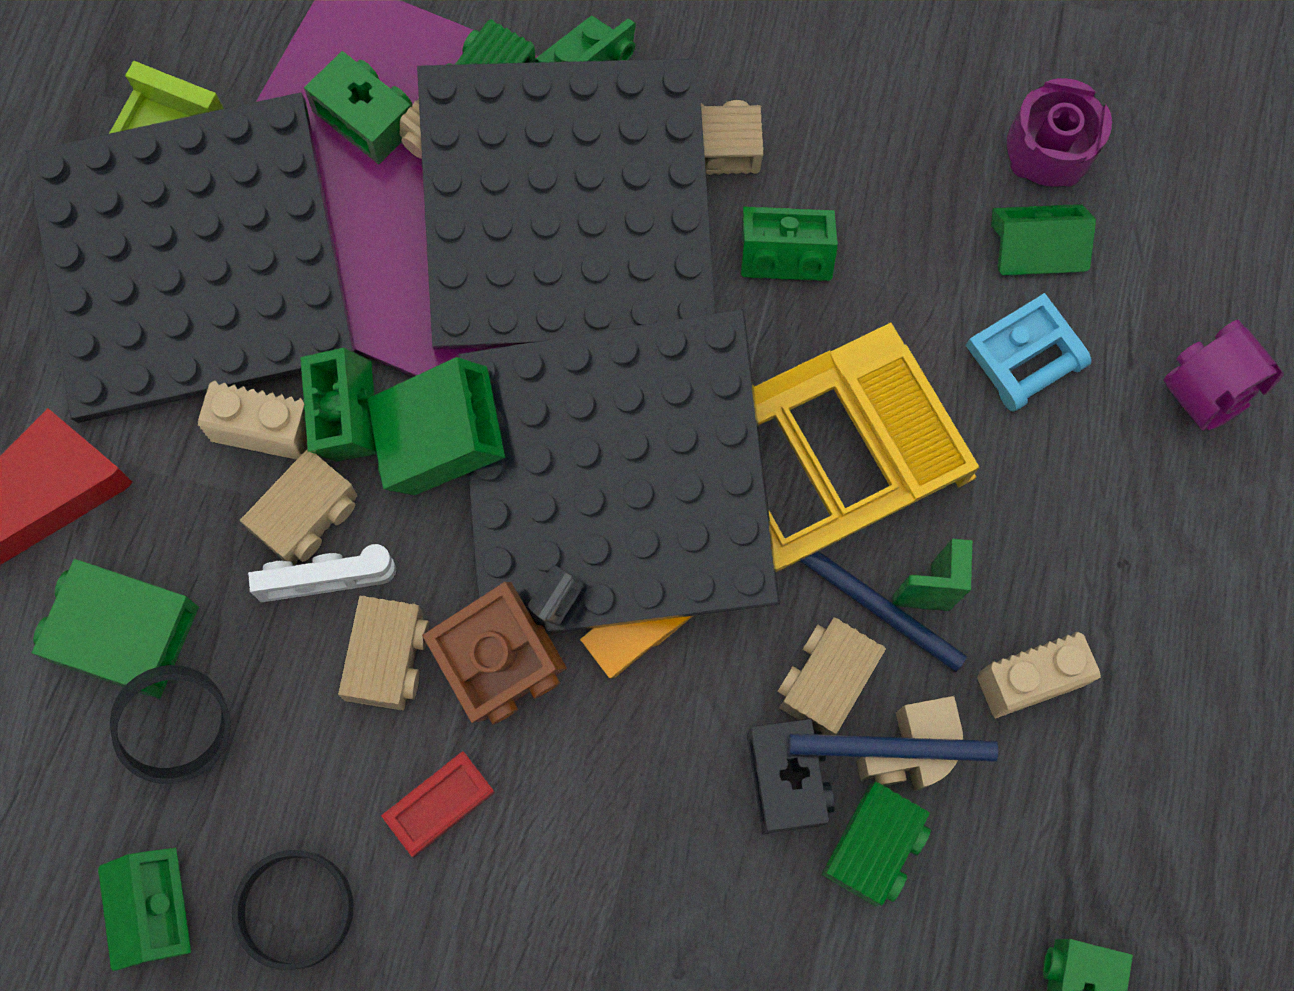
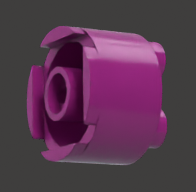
(1058, 133)
(1223, 376)

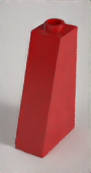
(49, 482)

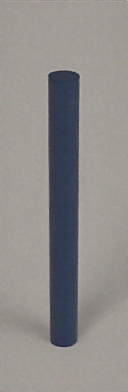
(885, 610)
(893, 747)

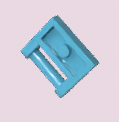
(1021, 338)

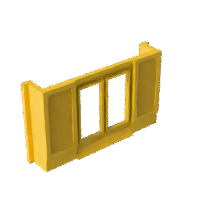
(894, 416)

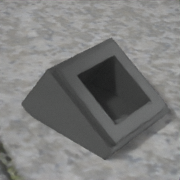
(555, 595)

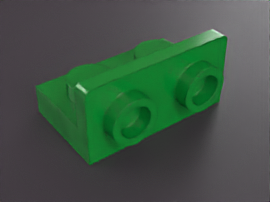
(593, 42)
(788, 243)

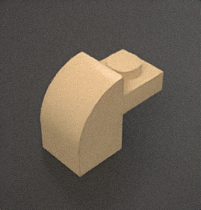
(919, 720)

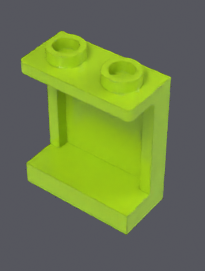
(161, 98)

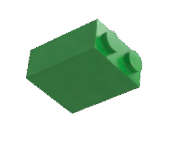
(435, 427)
(113, 626)

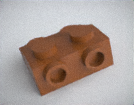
(495, 655)

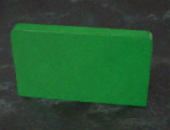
(1044, 239)
(948, 580)
(143, 908)

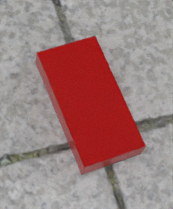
(437, 804)

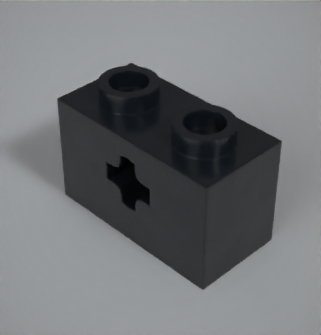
(778, 804)

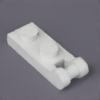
(324, 575)

